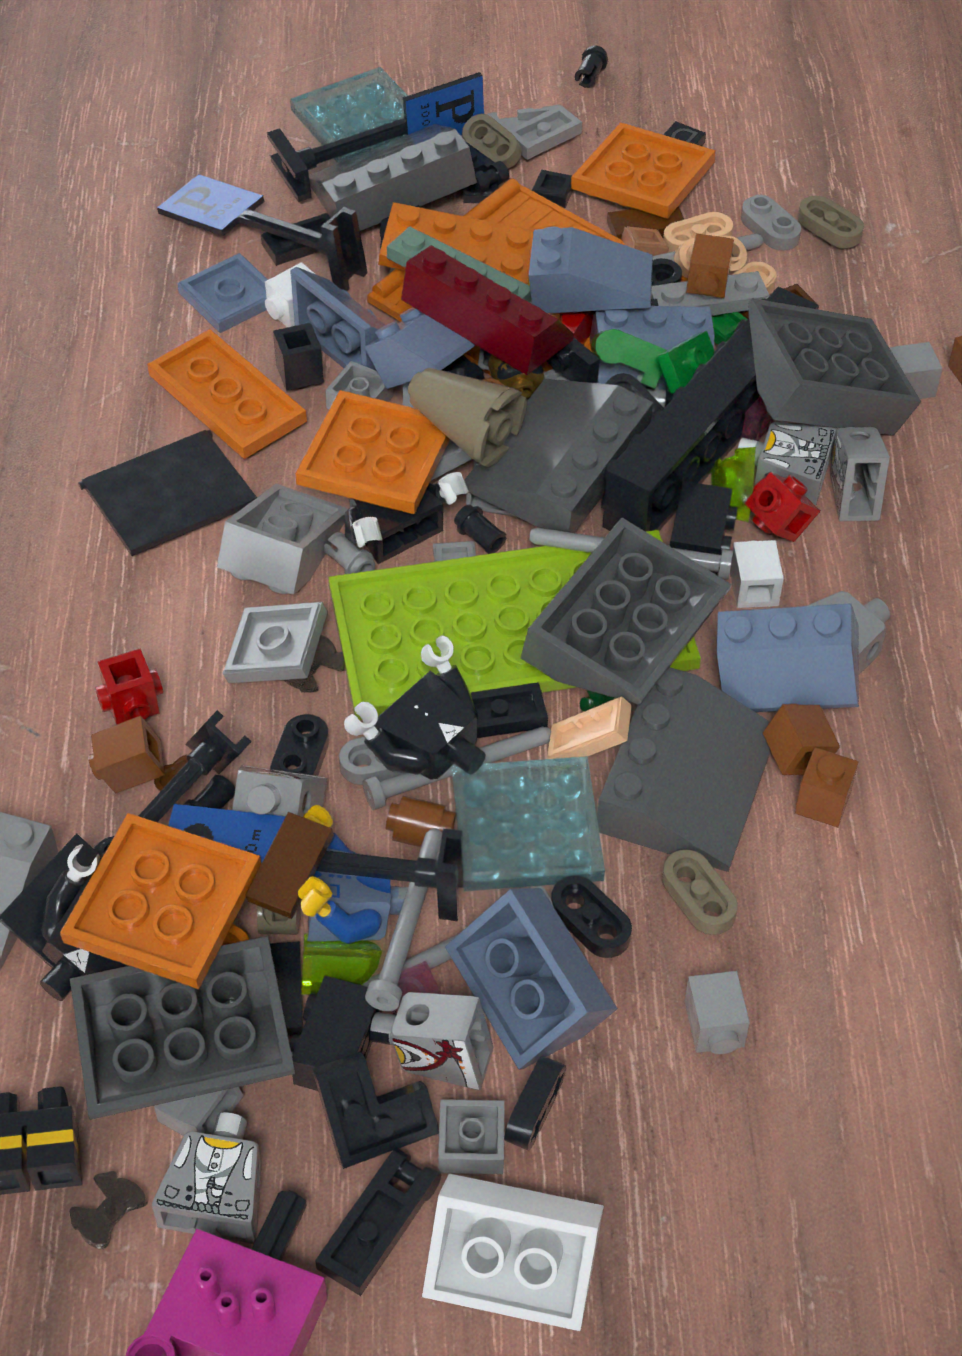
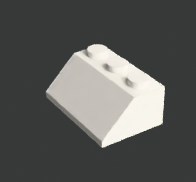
(512, 1251)

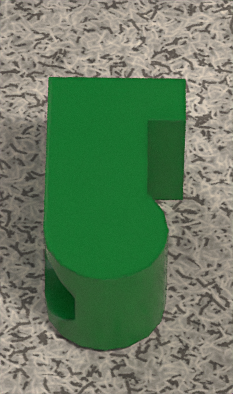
(631, 352)

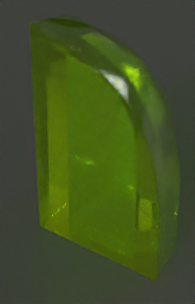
(738, 474)
(338, 960)

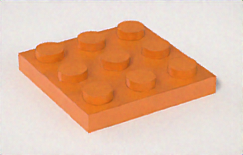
(643, 170)
(373, 453)
(161, 900)

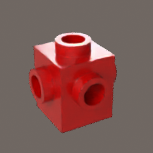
(781, 506)
(128, 687)

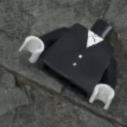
(392, 531)
(427, 725)
(68, 960)

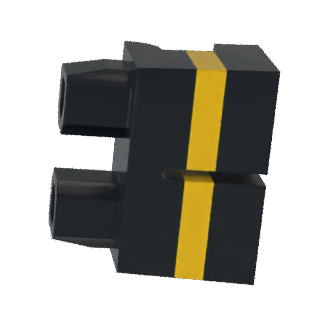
(38, 1143)

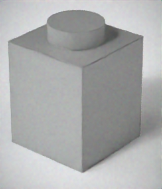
(920, 367)
(716, 1012)

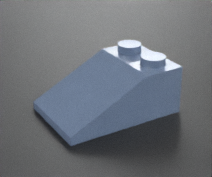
(587, 272)

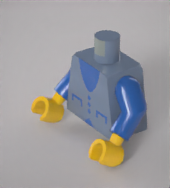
(346, 905)

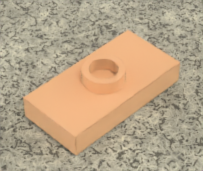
(591, 730)

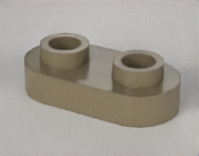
(497, 141)
(830, 222)
(702, 894)

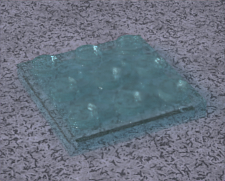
(351, 108)
(527, 823)

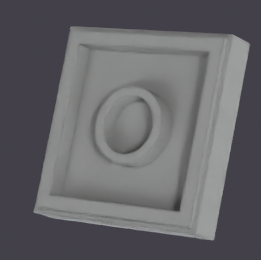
(275, 642)

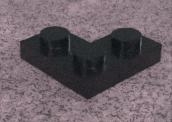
(368, 1124)

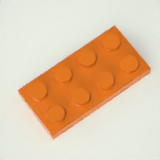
(492, 243)
(227, 393)

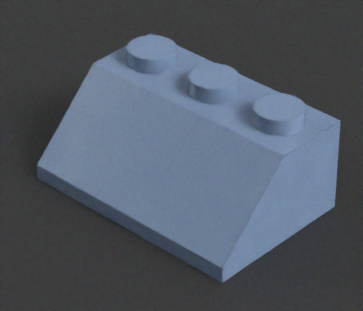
(337, 319)
(657, 325)
(413, 347)
(790, 656)
(530, 976)

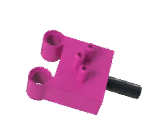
(238, 1297)

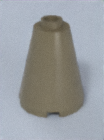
(469, 411)

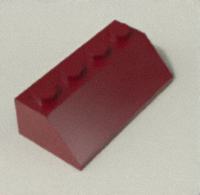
(482, 310)

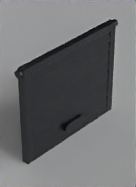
(168, 492)

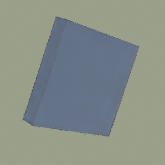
(226, 292)

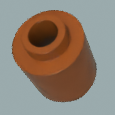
(415, 818)

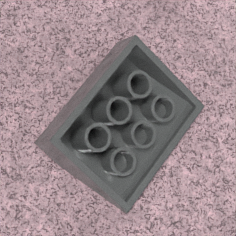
(402, 172)
(827, 369)
(561, 452)
(623, 616)
(686, 771)
(168, 1042)

